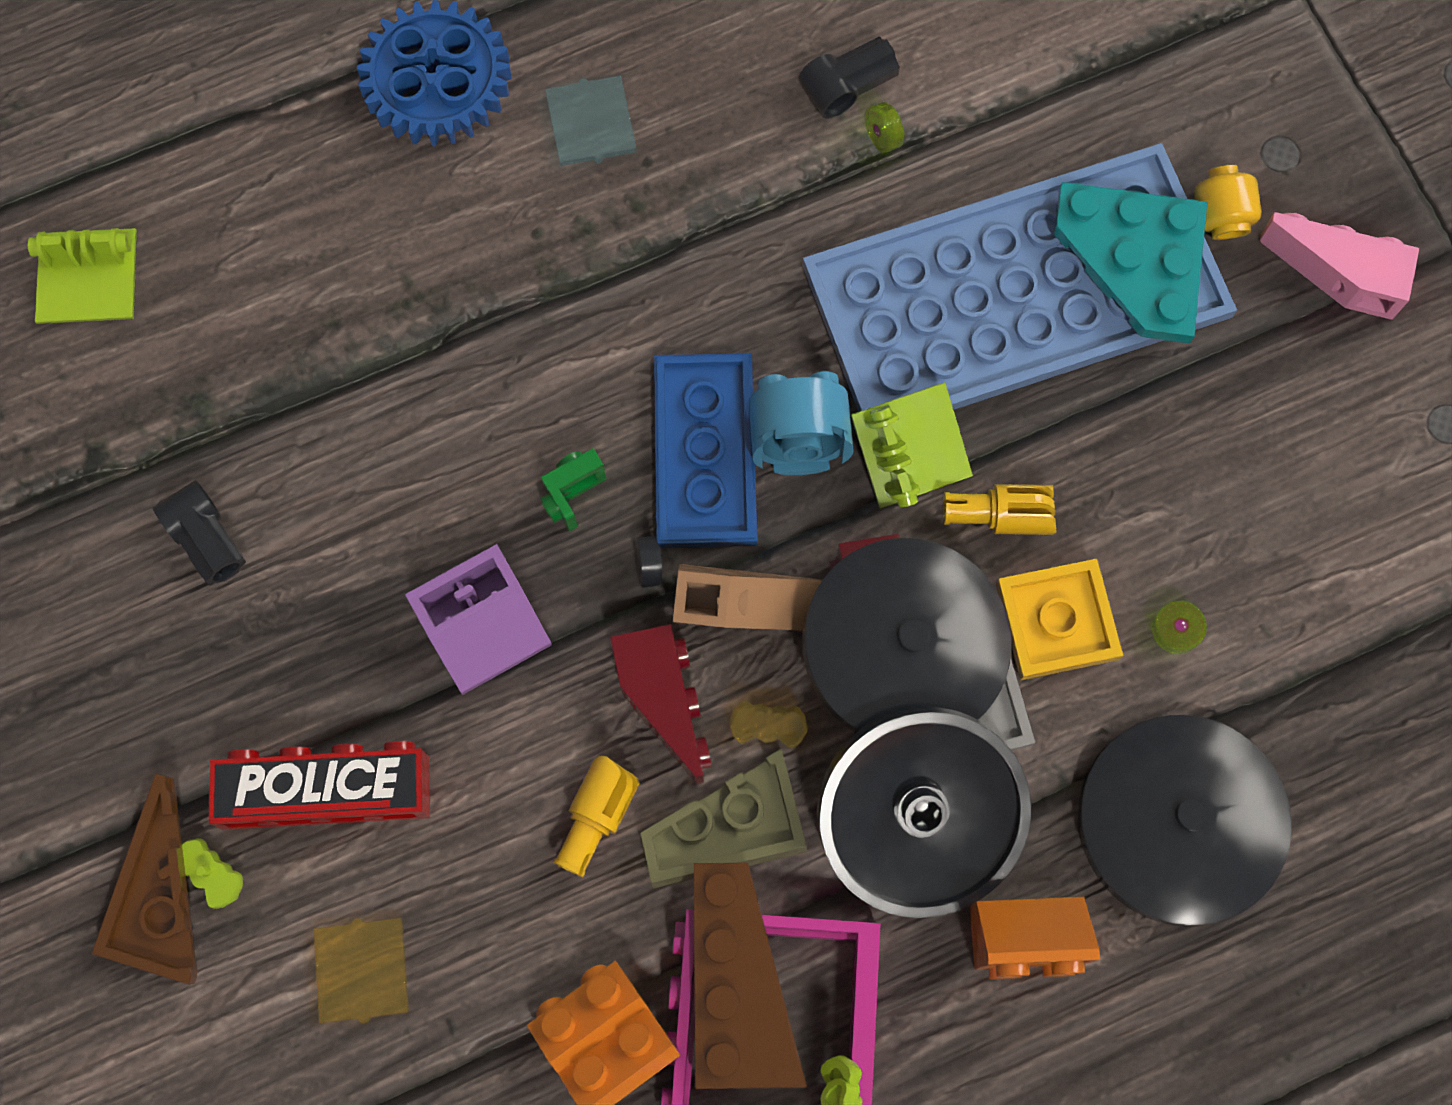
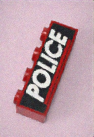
(319, 787)

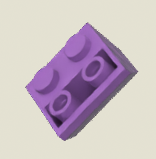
(478, 619)

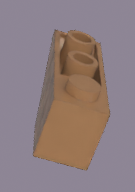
(741, 598)

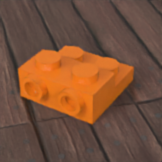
(602, 1037)

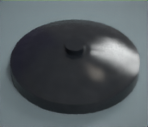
(905, 631)
(923, 812)
(1184, 820)

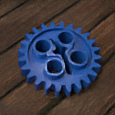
(437, 36)

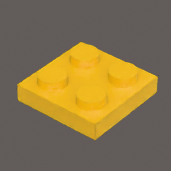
(1059, 619)

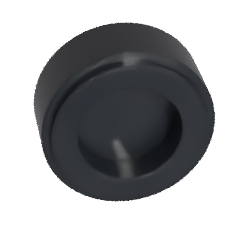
(648, 561)

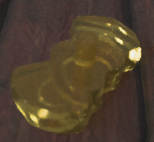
(768, 724)

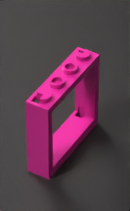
(863, 1004)

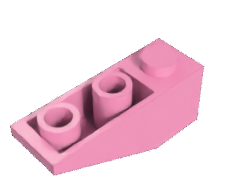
(1348, 266)

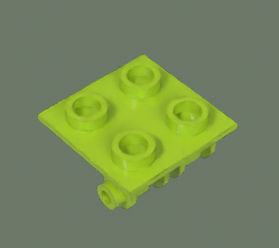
(84, 275)
(911, 445)

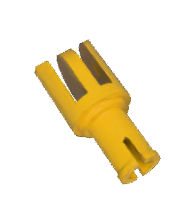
(1005, 509)
(596, 812)

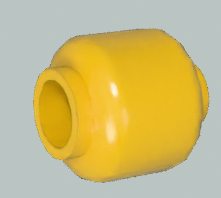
(1231, 202)

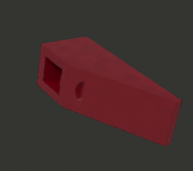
(653, 685)

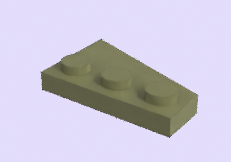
(740, 823)

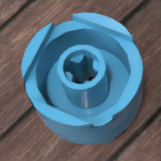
(800, 423)

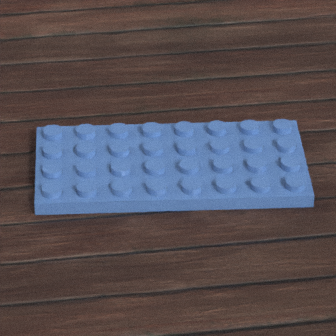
(986, 294)

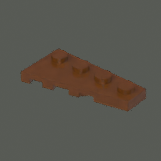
(739, 1003)

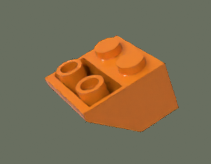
(1030, 934)

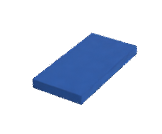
(704, 451)

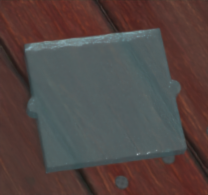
(591, 120)

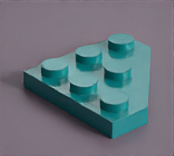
(1139, 253)

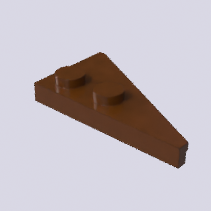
(149, 907)

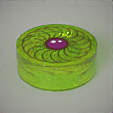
(884, 127)
(1179, 627)

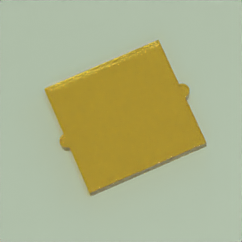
(361, 970)

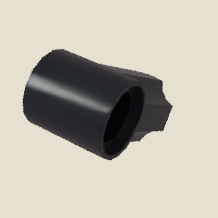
(839, 81)
(195, 524)

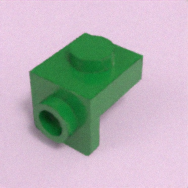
(573, 476)

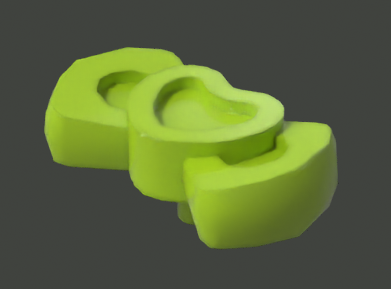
(210, 873)
(841, 1082)

